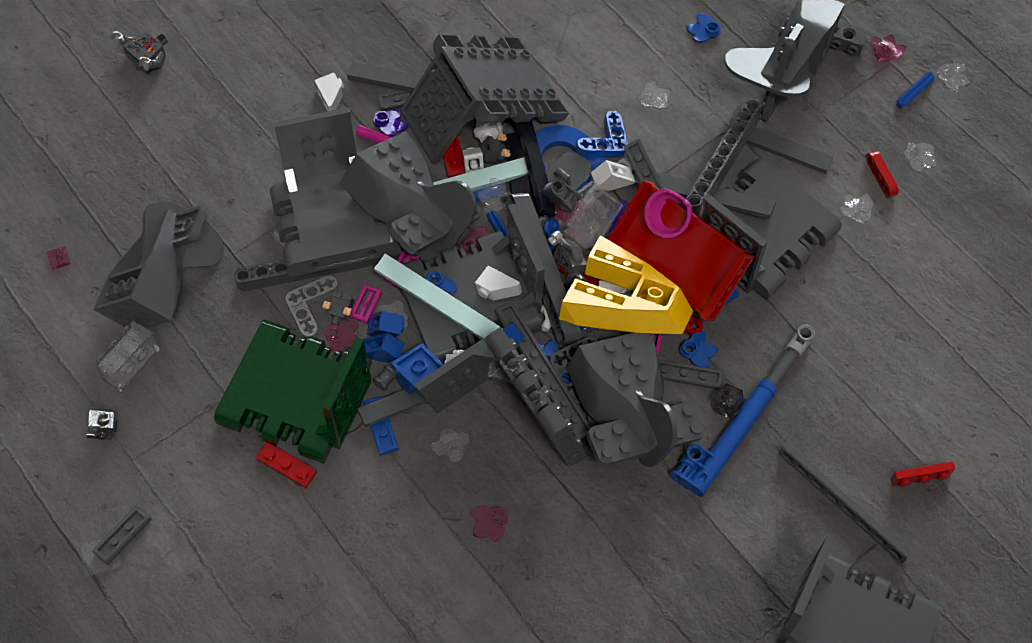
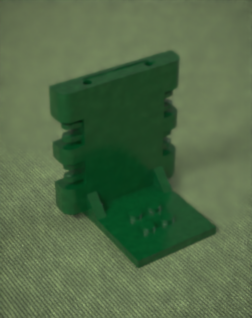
(296, 390)

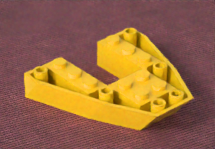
(653, 308)

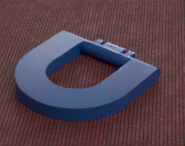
(565, 136)

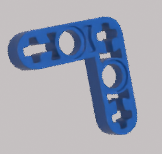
(609, 143)

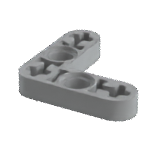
(301, 305)

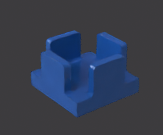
(414, 367)

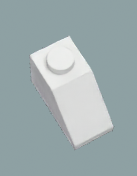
(329, 90)
(472, 159)
(612, 176)
(496, 285)

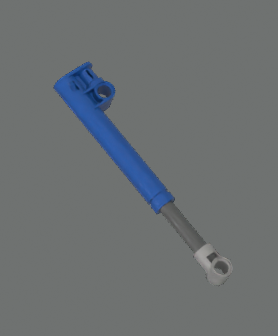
(702, 472)

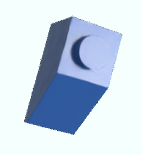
(385, 322)
(383, 347)

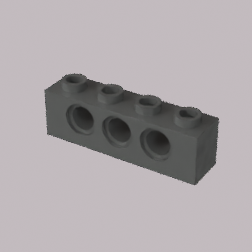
(849, 38)

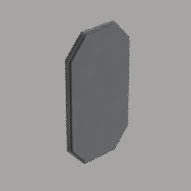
(571, 169)

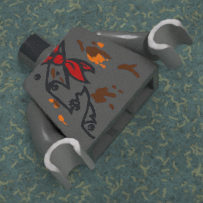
(142, 49)
(568, 259)

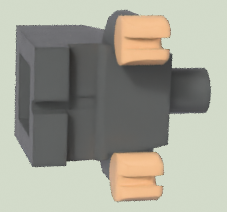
(494, 150)
(339, 307)

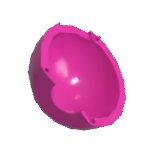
(653, 210)

